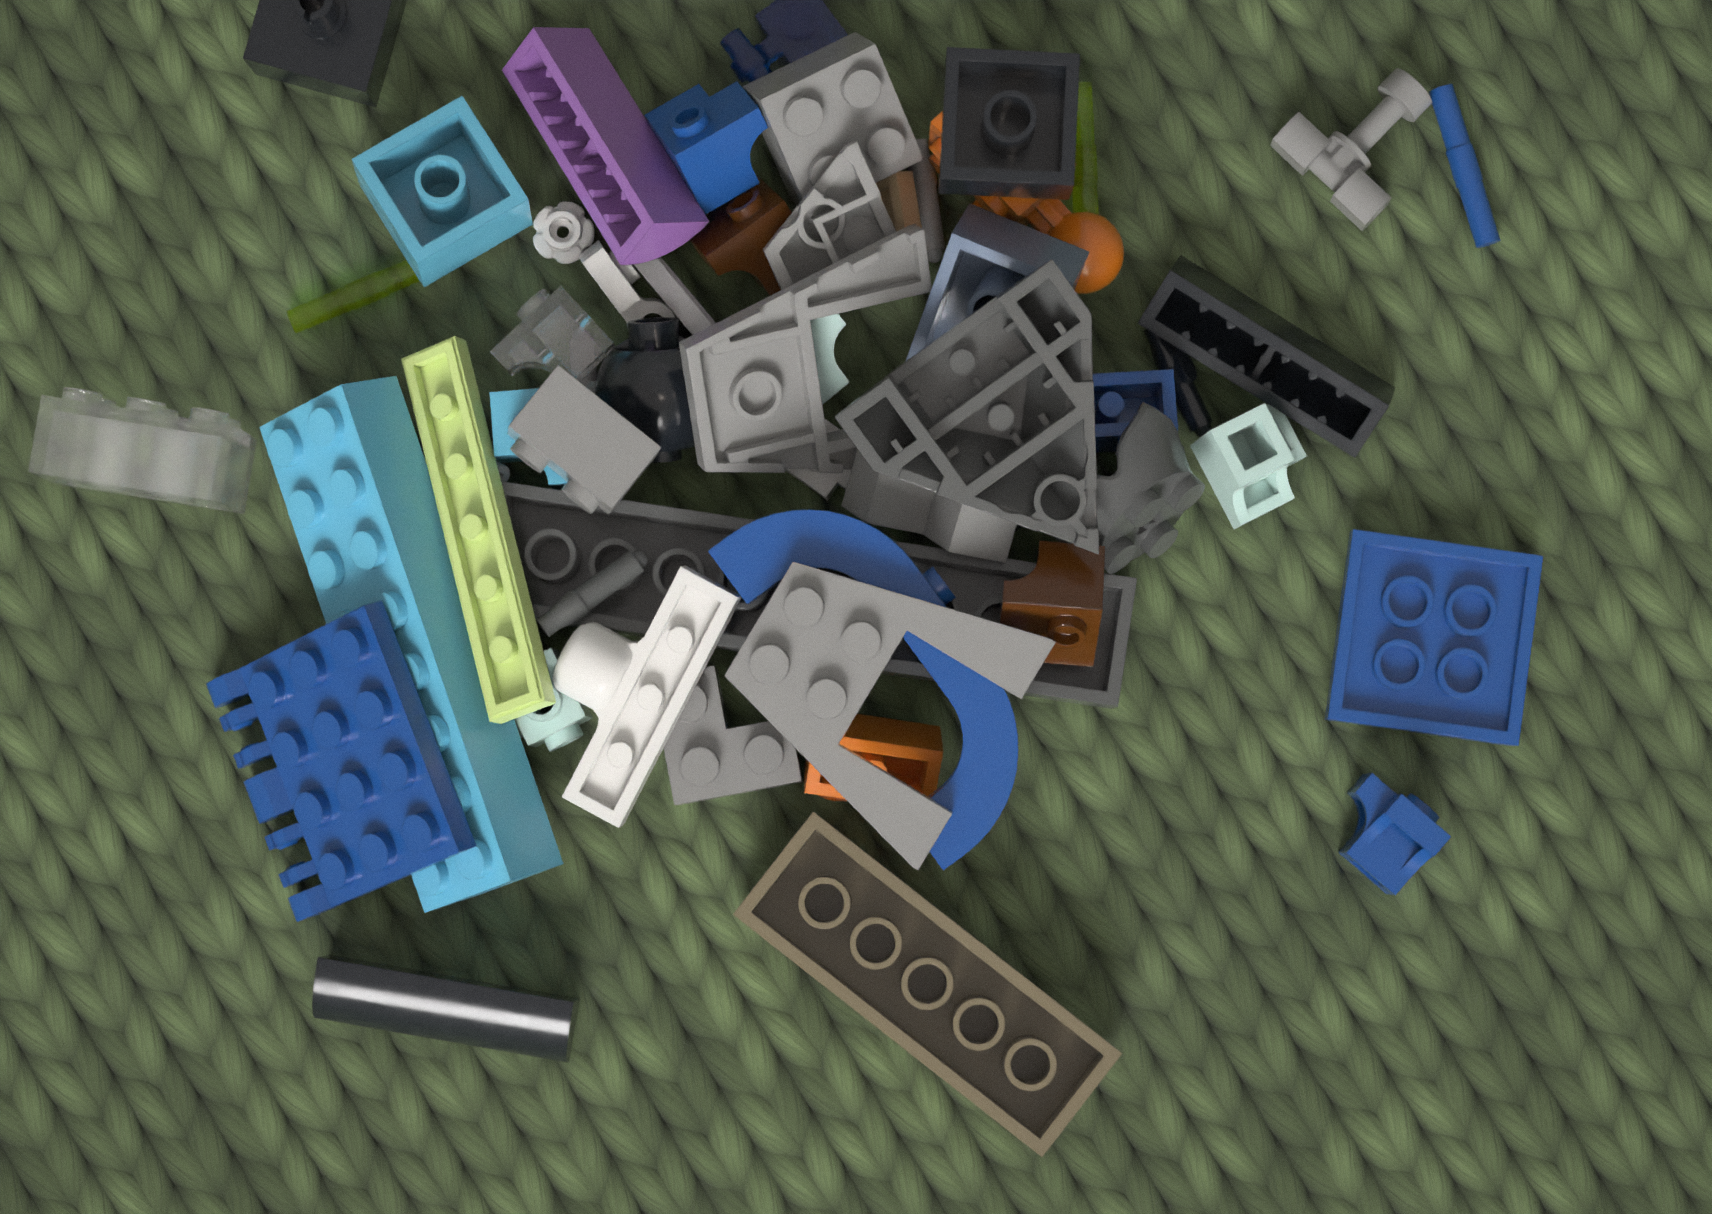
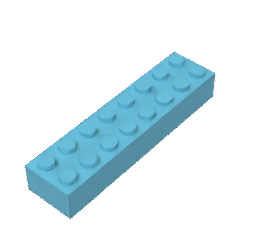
(376, 535)

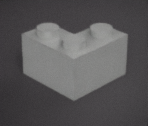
(914, 509)
(717, 762)

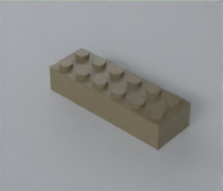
(927, 984)

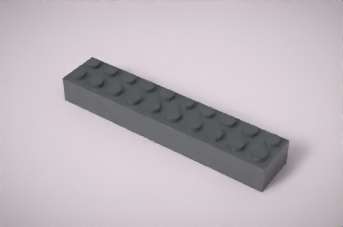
(568, 546)

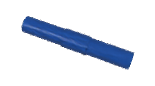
(1464, 166)

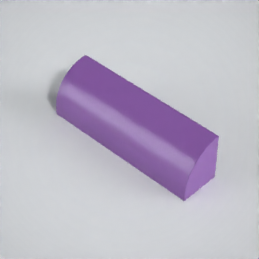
(603, 144)

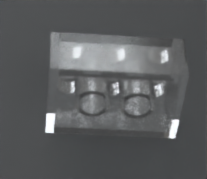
(143, 450)

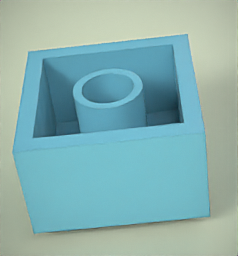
(443, 191)

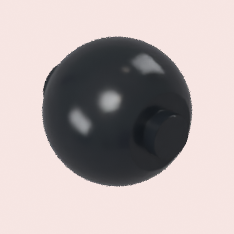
(647, 384)

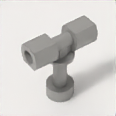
(1342, 159)

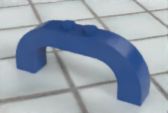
(982, 781)

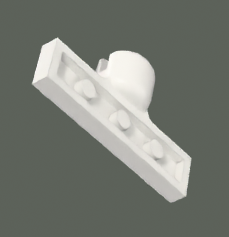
(639, 689)

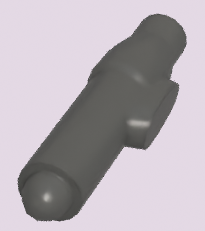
(580, 601)

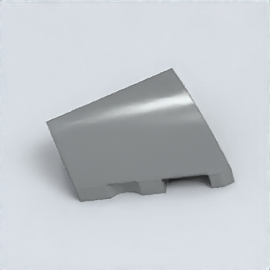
(831, 220)

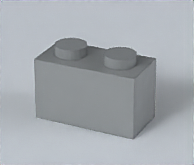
(581, 442)

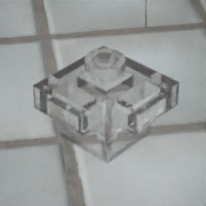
(551, 335)

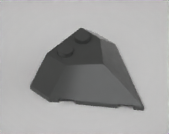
(997, 412)

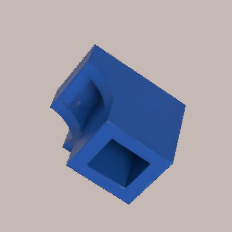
(710, 141)
(1391, 834)

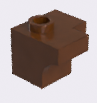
(741, 232)
(1060, 601)

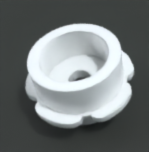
(565, 249)

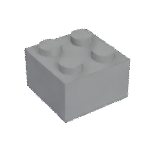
(828, 103)

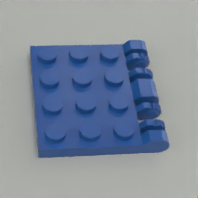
(348, 760)

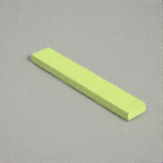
(478, 531)

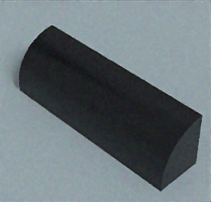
(1267, 356)
(444, 1007)

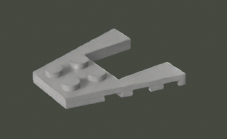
(757, 373)
(821, 656)

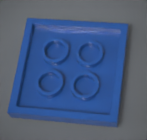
(1434, 637)

